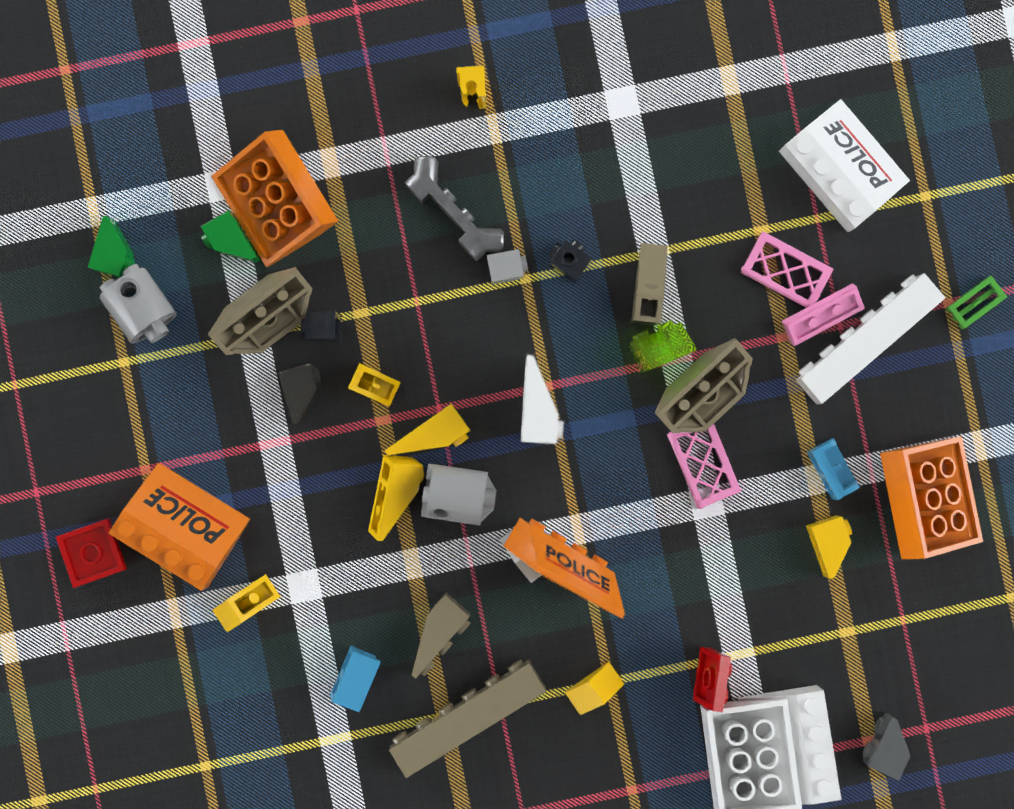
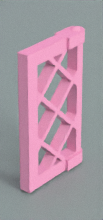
(805, 260)
(692, 482)

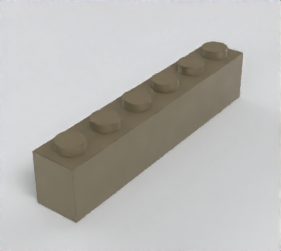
(467, 718)

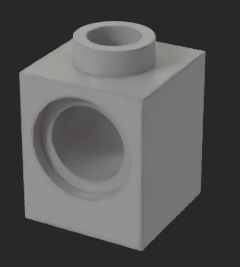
(506, 266)

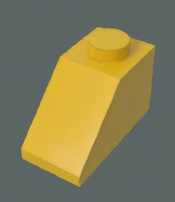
(830, 542)
(246, 603)

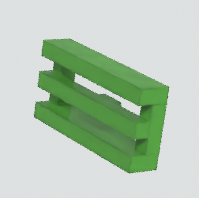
(957, 316)

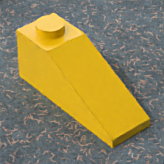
(439, 431)
(395, 490)

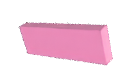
(823, 314)

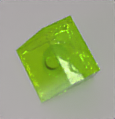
(660, 347)

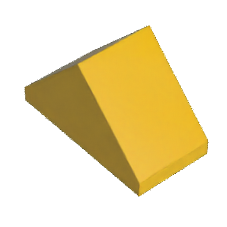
(374, 385)
(595, 689)

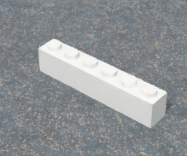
(870, 338)

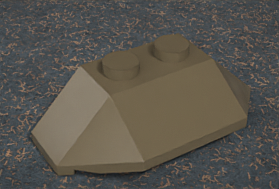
(262, 313)
(706, 389)

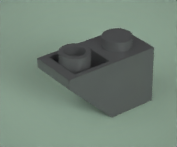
(887, 749)

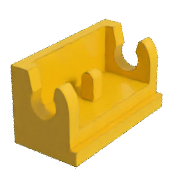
(472, 82)

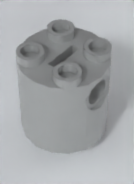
(142, 314)
(457, 494)

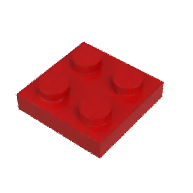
(91, 553)
(712, 679)

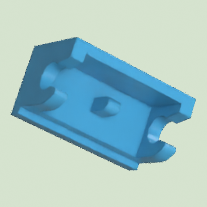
(833, 469)
(354, 679)

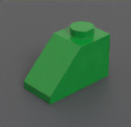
(228, 238)
(111, 250)

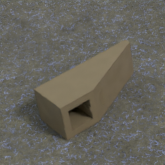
(650, 284)
(440, 626)

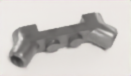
(425, 186)

